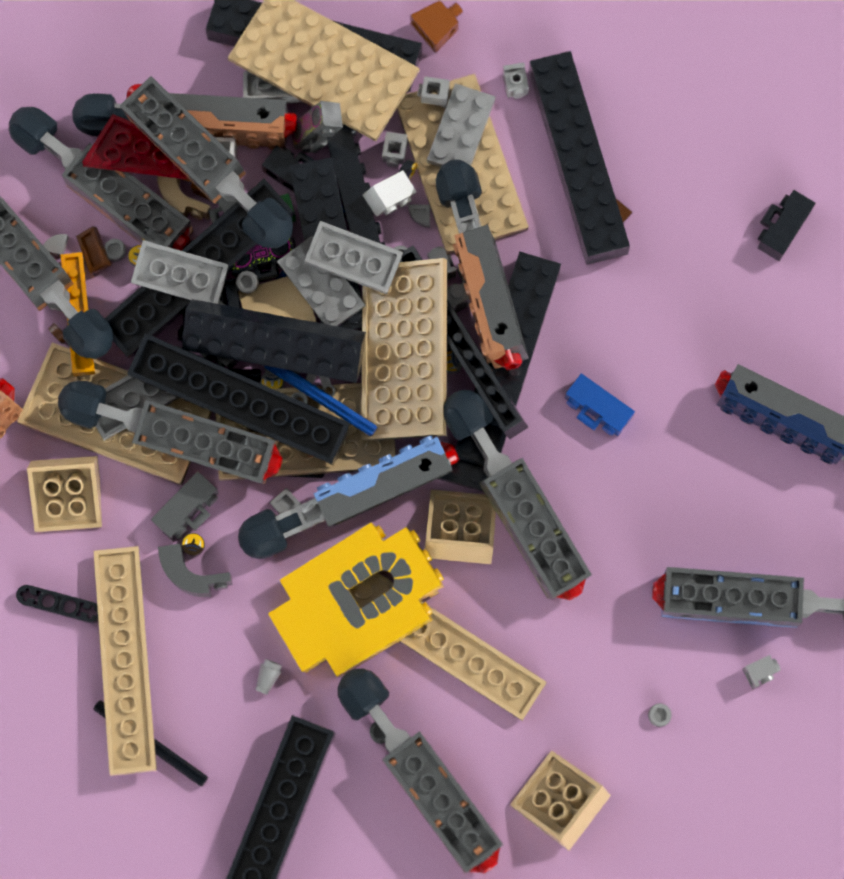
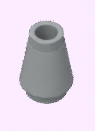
(267, 676)

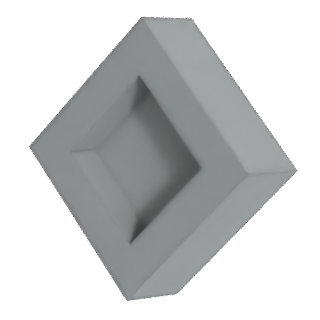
(284, 501)

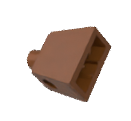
(436, 23)

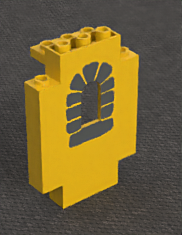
(325, 619)

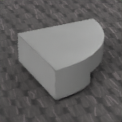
(420, 214)
(56, 244)

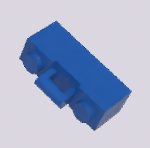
(599, 403)

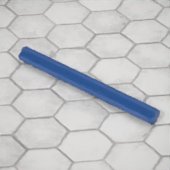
(325, 399)

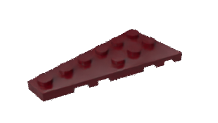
(127, 149)

